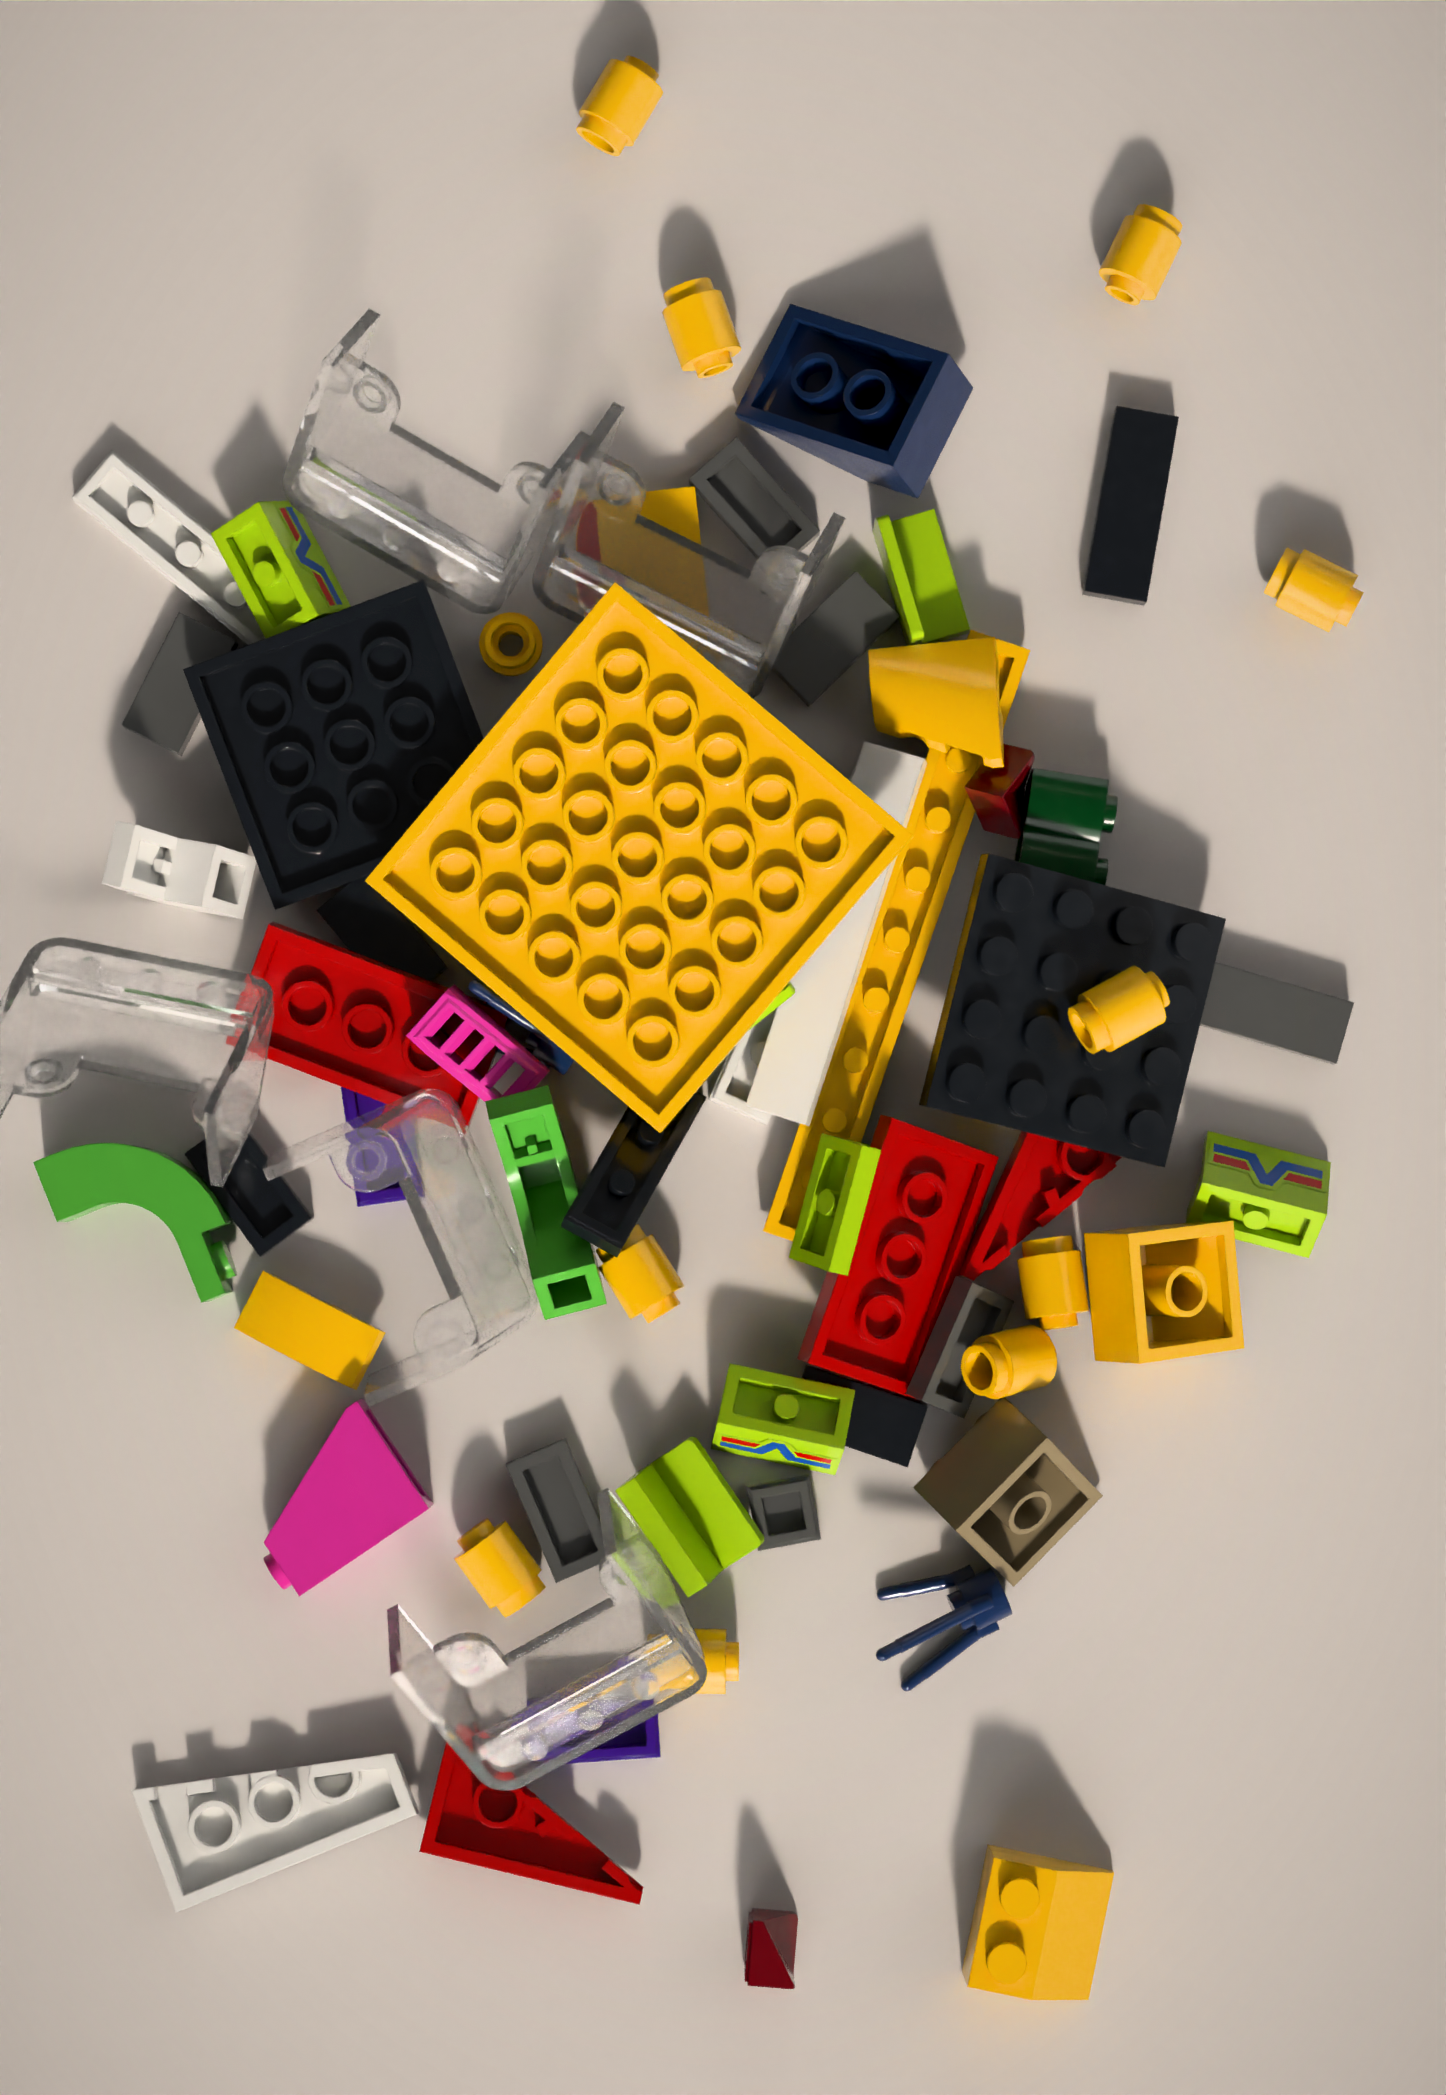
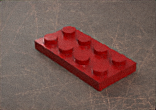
(351, 1018)
(904, 1257)

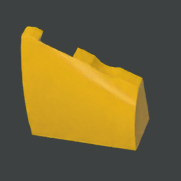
(940, 695)

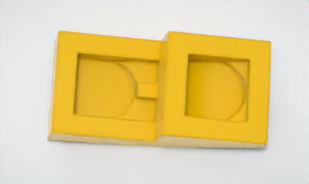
(309, 1330)

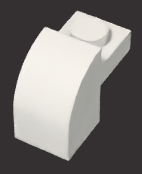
(179, 871)

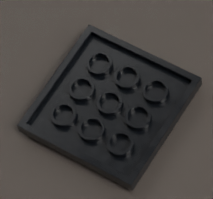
(336, 737)
(1005, 1025)

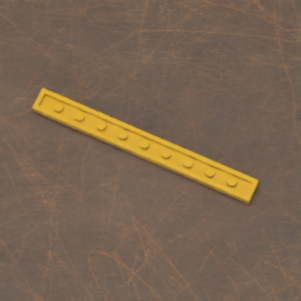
(893, 955)

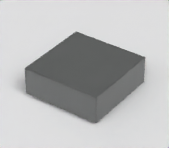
(784, 1511)

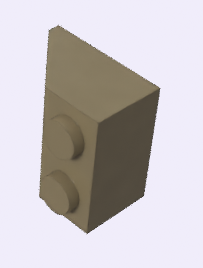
(1008, 1491)

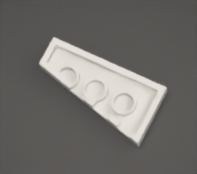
(253, 1824)

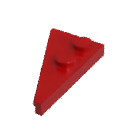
(1033, 1189)
(516, 1835)

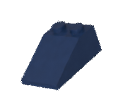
(857, 398)

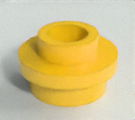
(510, 624)

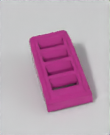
(494, 1035)

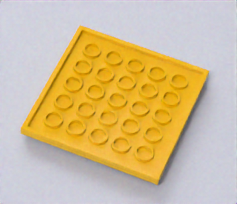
(638, 857)

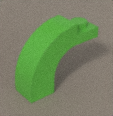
(114, 1173)
(543, 1192)

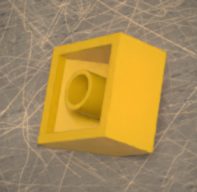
(1163, 1291)
(1036, 1926)

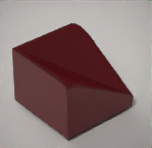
(1000, 792)
(770, 1948)

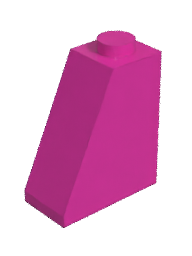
(344, 1504)

